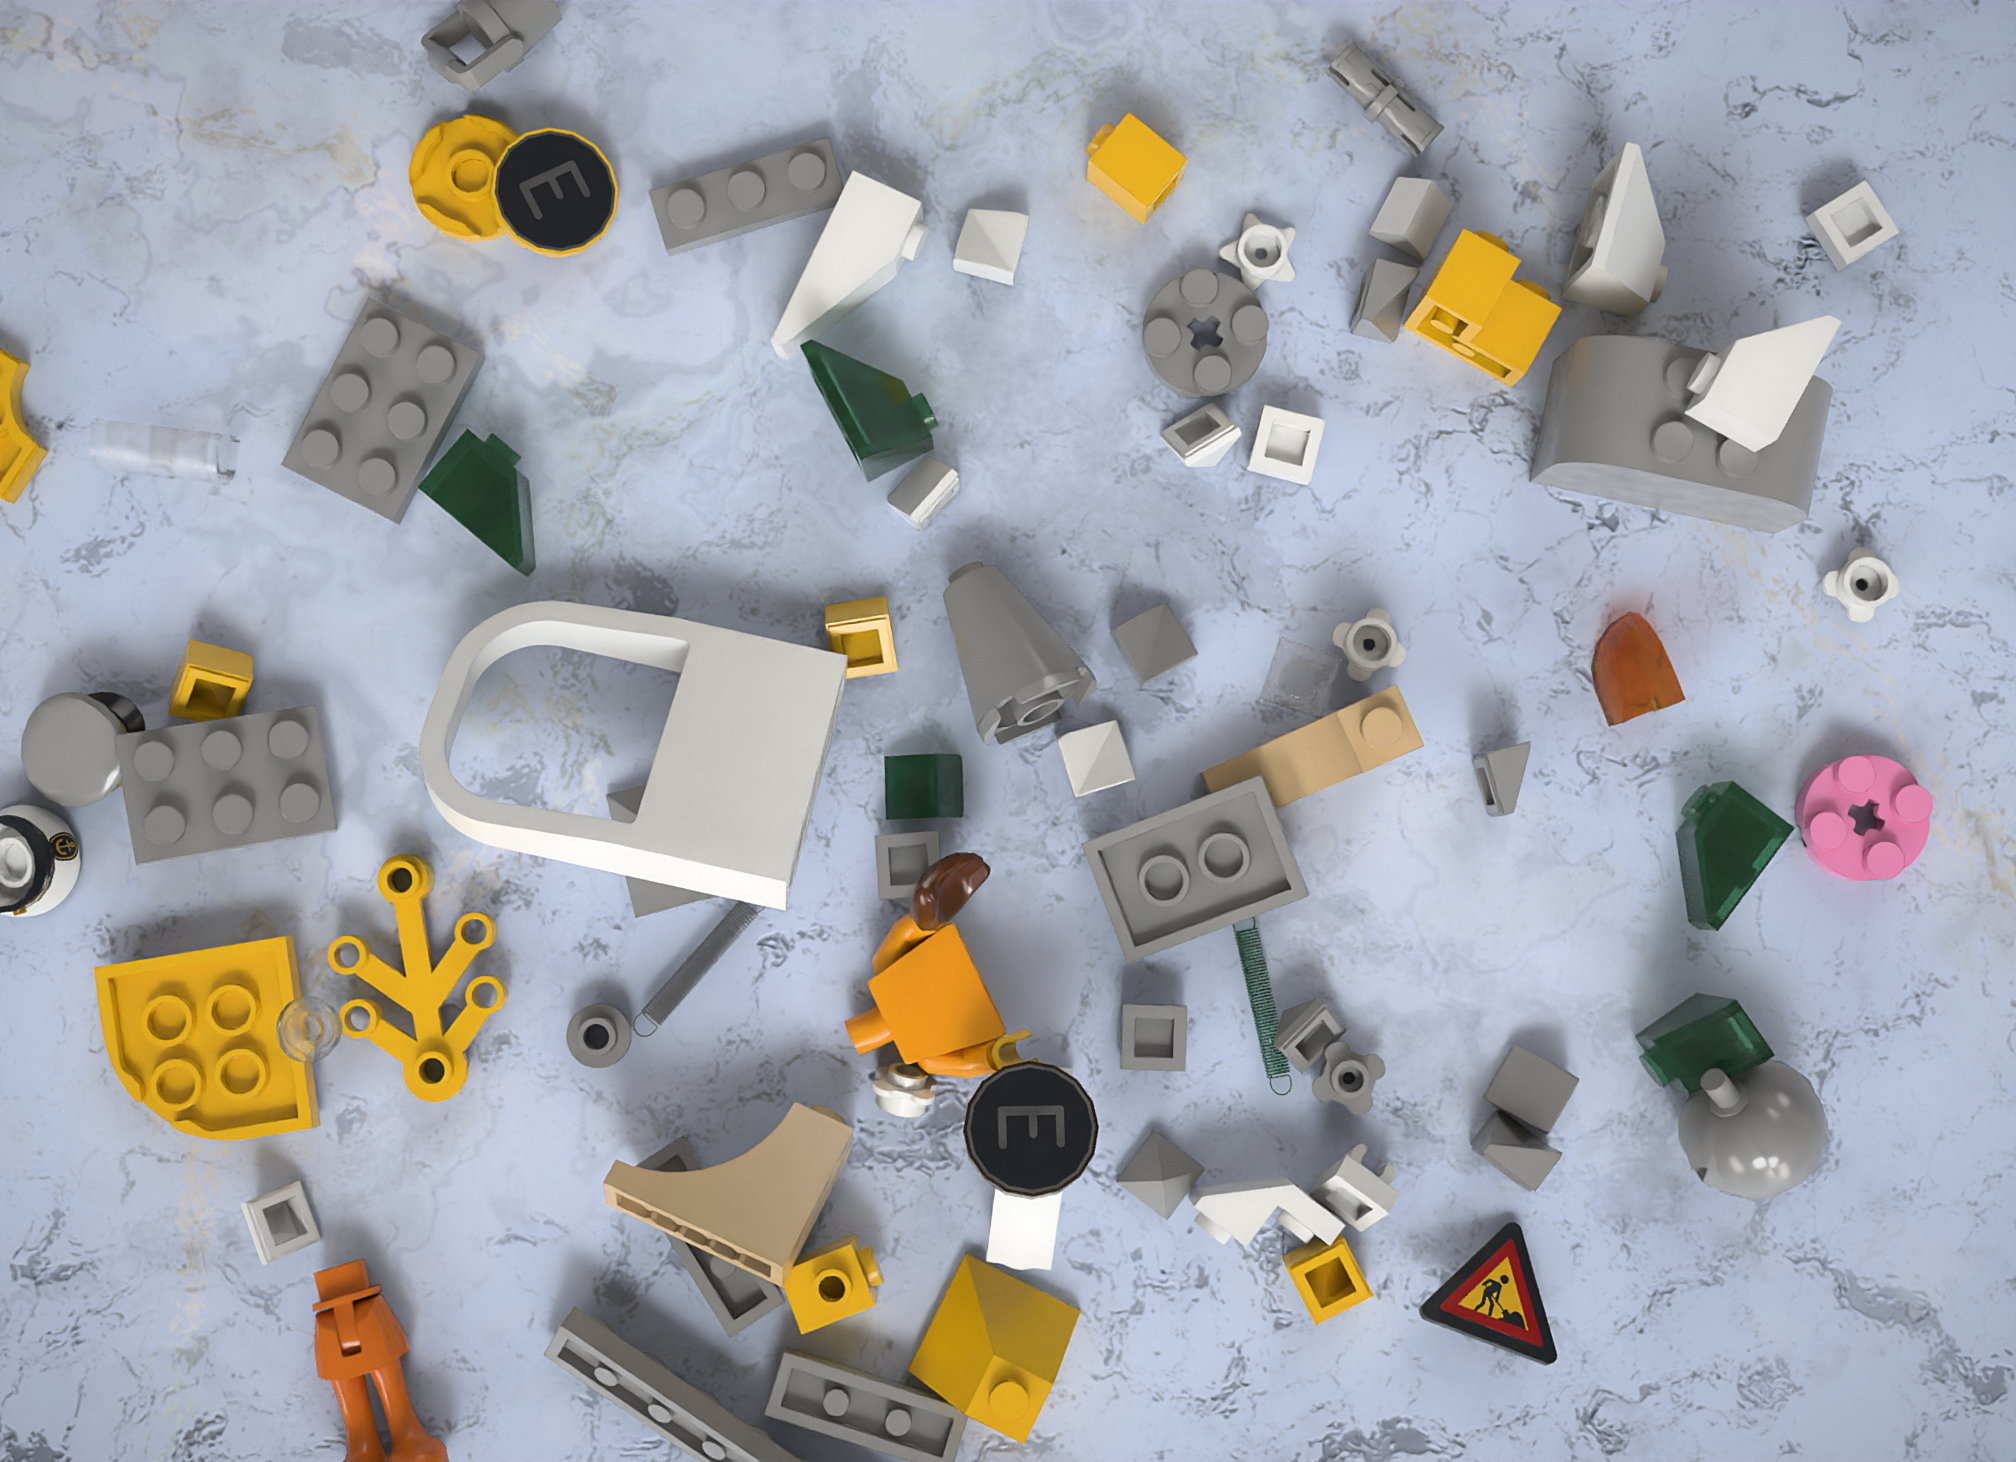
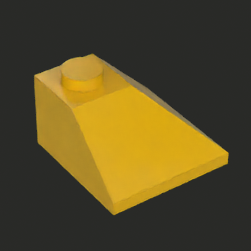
(995, 1347)

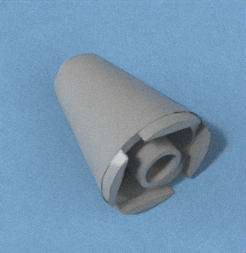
(1010, 656)

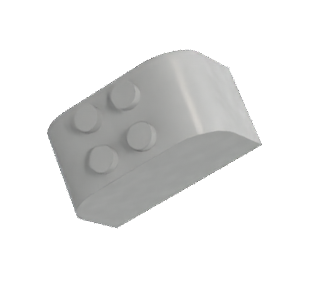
(1622, 435)

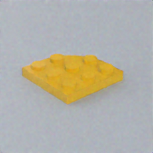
(202, 1041)

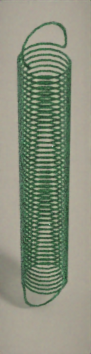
(1254, 1008)

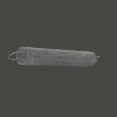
(664, 1013)

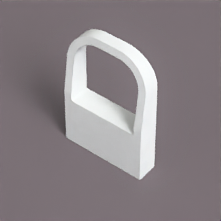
(729, 771)

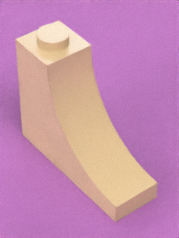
(1325, 750)
(751, 1207)

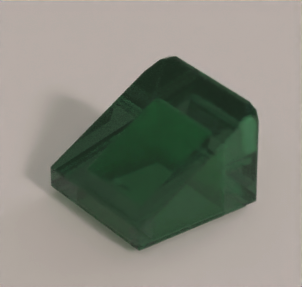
(924, 786)

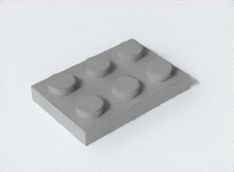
(383, 410)
(225, 784)
(1195, 869)

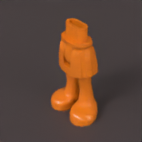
(360, 1338)

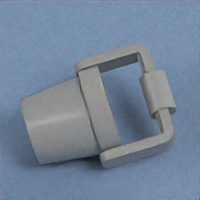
(501, 28)

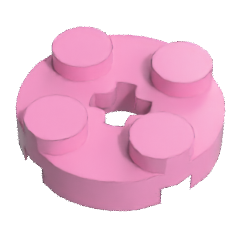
(1897, 804)

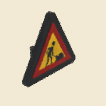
(1496, 1300)

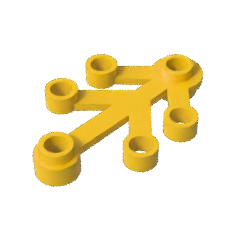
(422, 988)

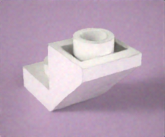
(1245, 1206)

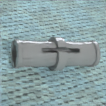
(1384, 99)

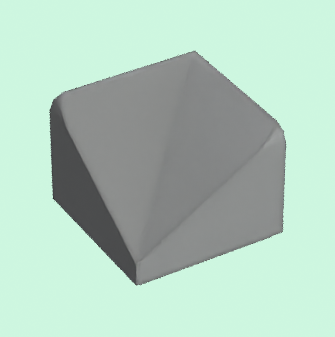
(1382, 300)
(1153, 644)
(1515, 1151)

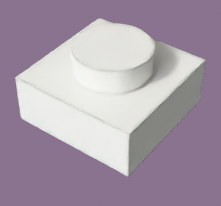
(1852, 225)
(1286, 445)

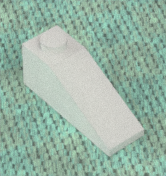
(853, 259)

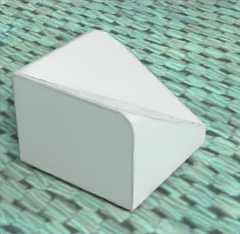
(991, 244)
(1095, 758)

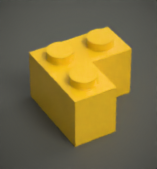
(1482, 313)

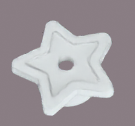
(1270, 239)

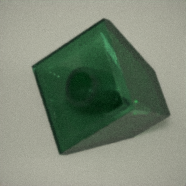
(871, 410)

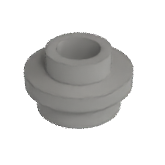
(617, 1027)

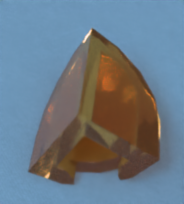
(1632, 671)

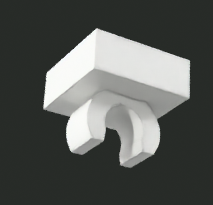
(1355, 1191)

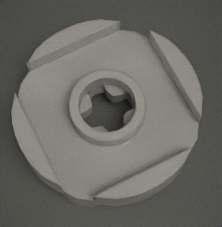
(1203, 298)

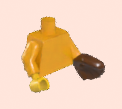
(930, 986)

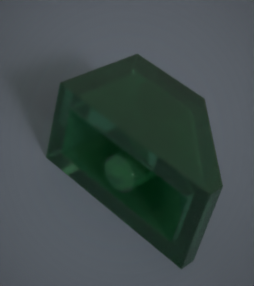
(486, 496)
(1724, 849)
(1698, 1037)

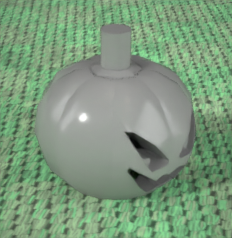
(1754, 1130)

